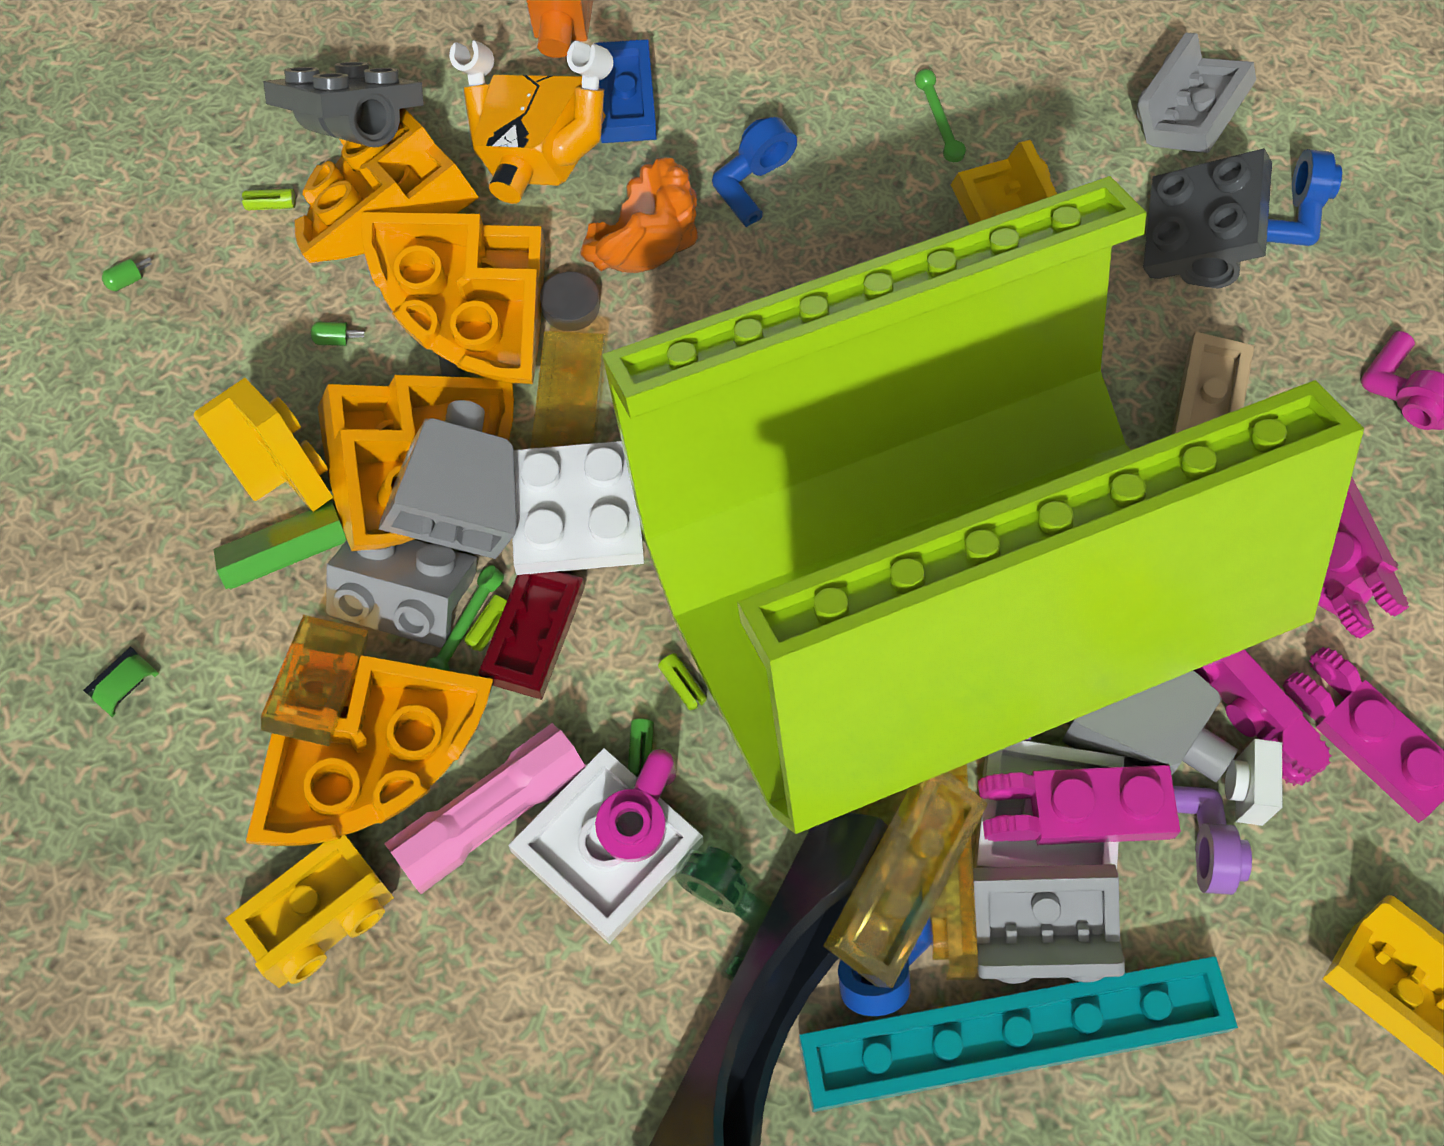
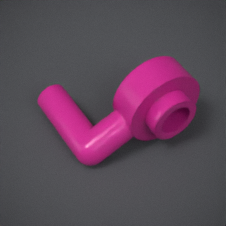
(1418, 396)
(656, 773)

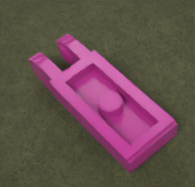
(1358, 564)
(1264, 710)
(1372, 733)
(1085, 805)

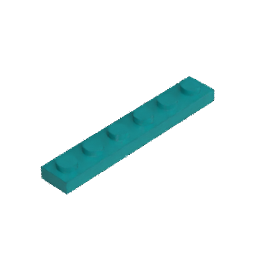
(1015, 1033)

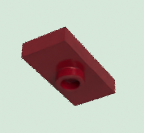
(532, 632)

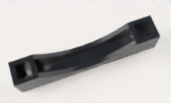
(733, 1067)

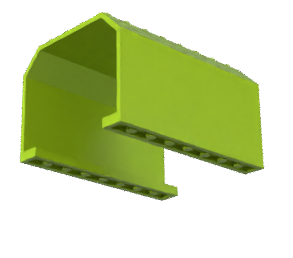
(921, 520)

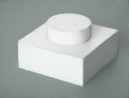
(1256, 782)

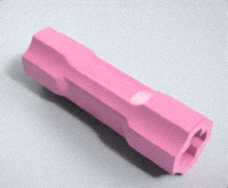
(445, 837)

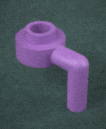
(1220, 852)

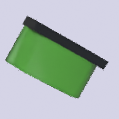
(119, 680)

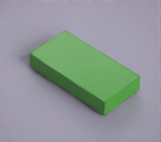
(278, 546)

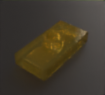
(314, 680)

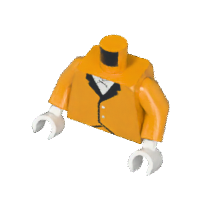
(533, 124)

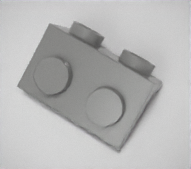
(1192, 98)
(399, 588)
(1048, 922)

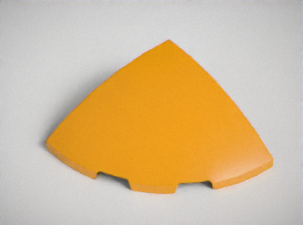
(398, 177)
(462, 287)
(371, 430)
(385, 754)

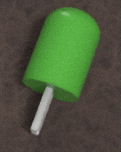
(123, 274)
(332, 333)

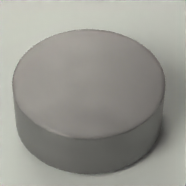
(569, 301)

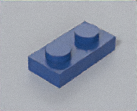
(628, 93)

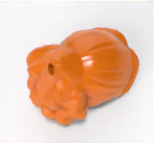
(651, 223)

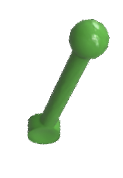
(953, 150)
(488, 582)

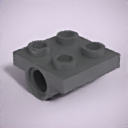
(346, 104)
(1209, 219)

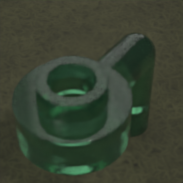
(717, 881)

